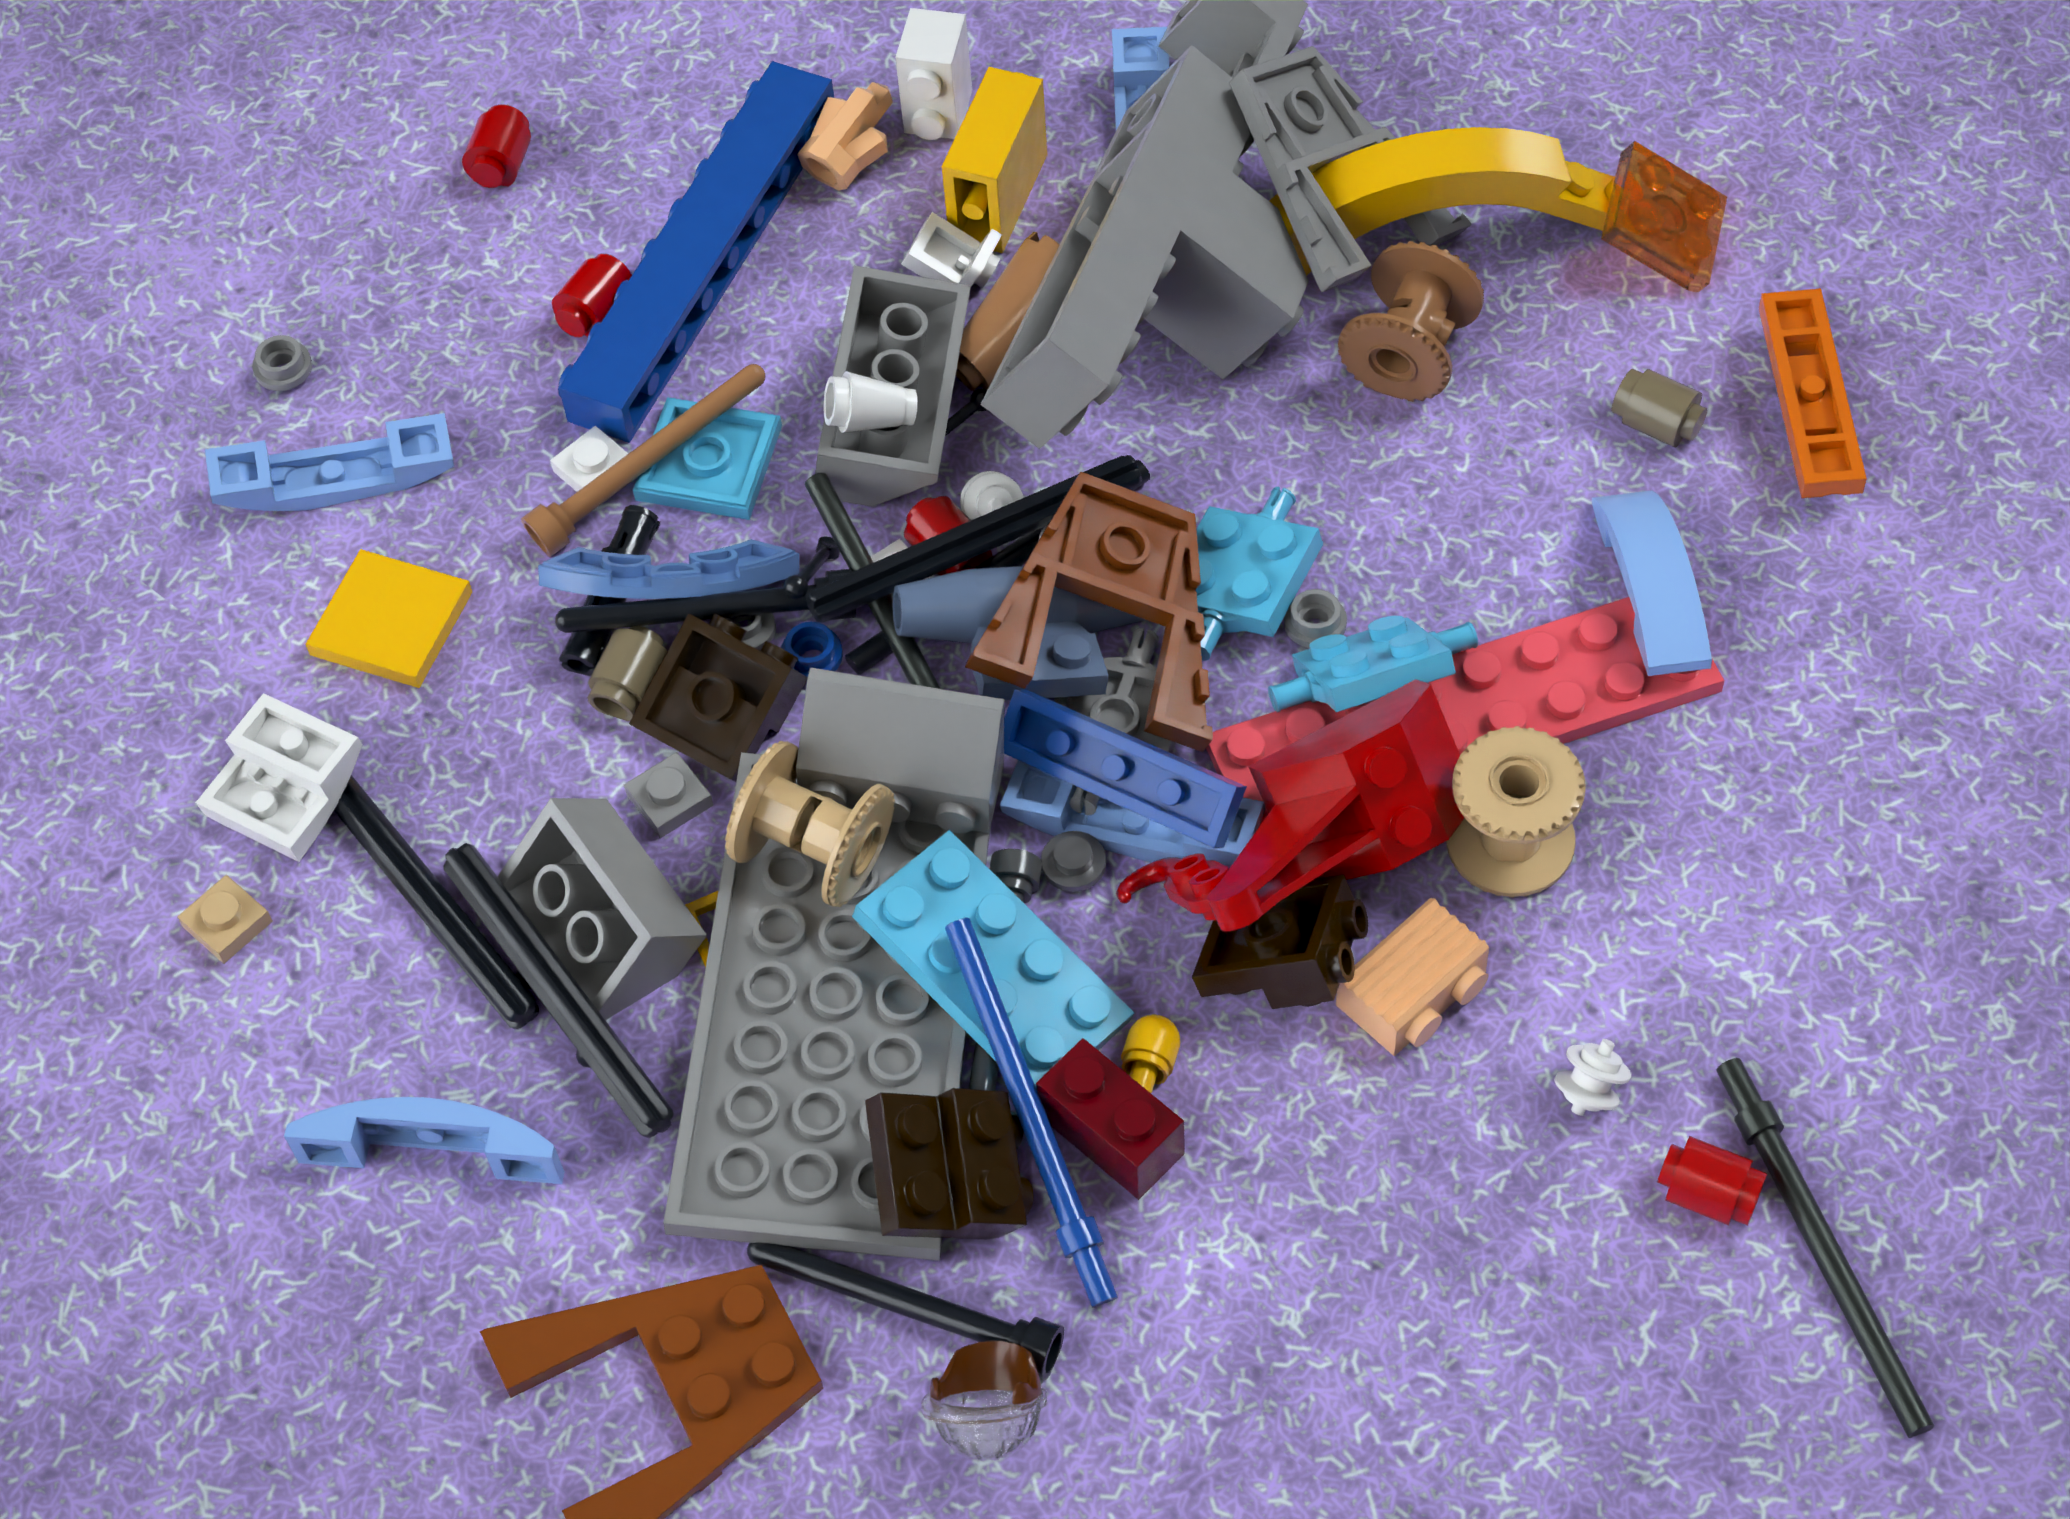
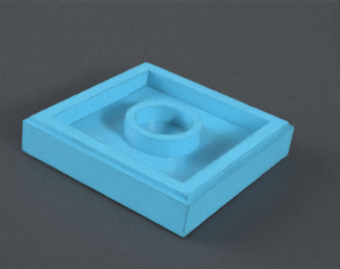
(715, 468)

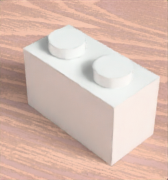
(934, 73)

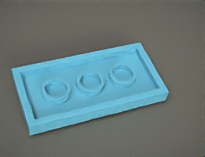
(1041, 981)

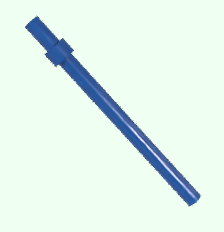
(1077, 1233)

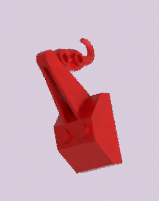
(1337, 804)

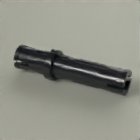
(631, 537)

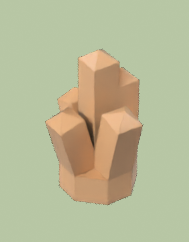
(846, 136)

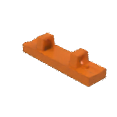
(1812, 393)

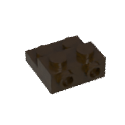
(718, 694)
(1291, 951)
(948, 1164)

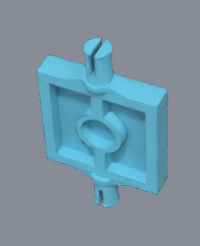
(1251, 568)
(1371, 663)

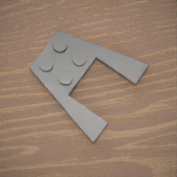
(1300, 122)

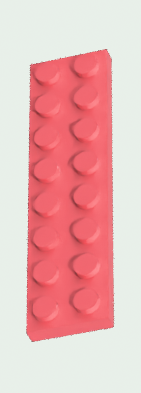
(1554, 678)

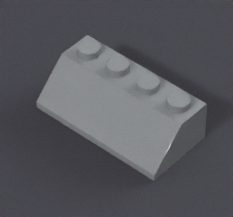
(908, 336)

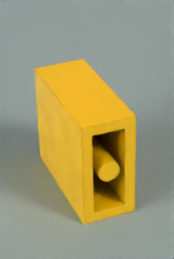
(996, 155)

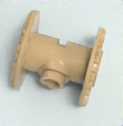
(1517, 809)
(809, 823)

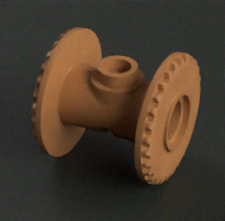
(1426, 300)

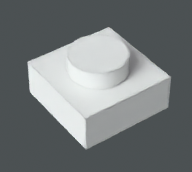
(587, 458)

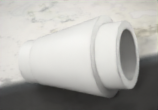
(867, 403)

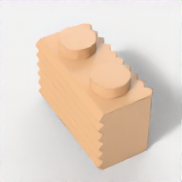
(1415, 978)

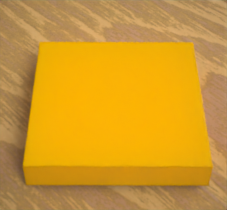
(389, 618)

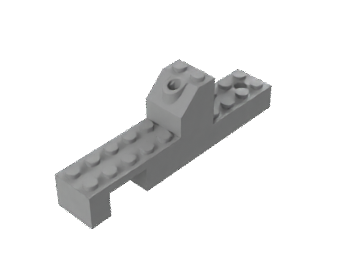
(1163, 234)

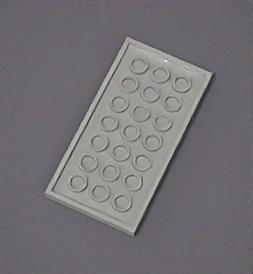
(787, 1047)

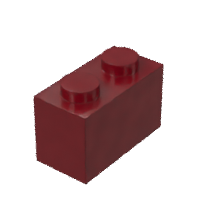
(1111, 1118)

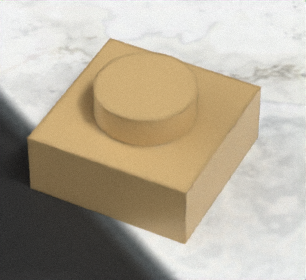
(225, 919)

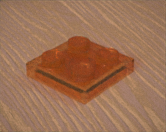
(1664, 217)

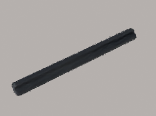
(956, 544)
(436, 907)
(559, 991)

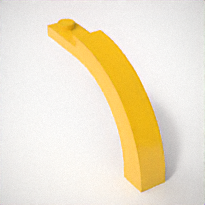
(1458, 170)

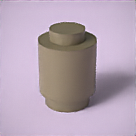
(1659, 407)
(625, 671)

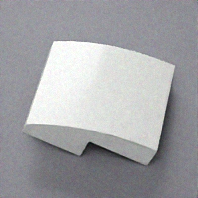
(281, 777)

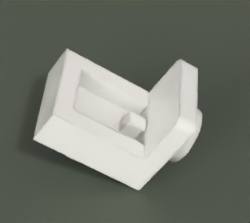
(952, 255)

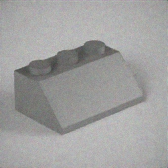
(922, 742)
(601, 903)

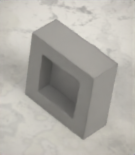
(668, 795)

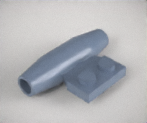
(963, 604)

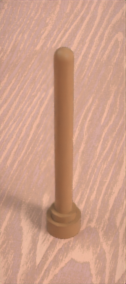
(554, 523)

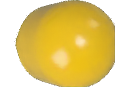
(1151, 1050)

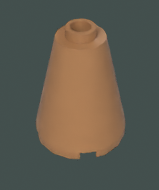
(1002, 311)

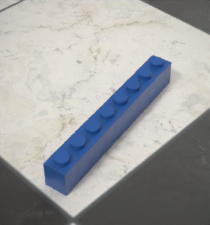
(694, 255)

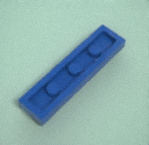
(1121, 768)

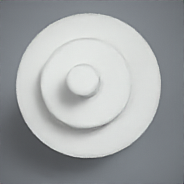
(987, 493)
(1594, 1074)

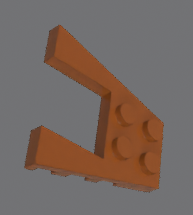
(1125, 556)
(720, 1354)

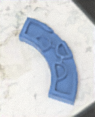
(633, 576)

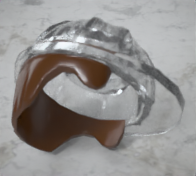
(986, 1400)

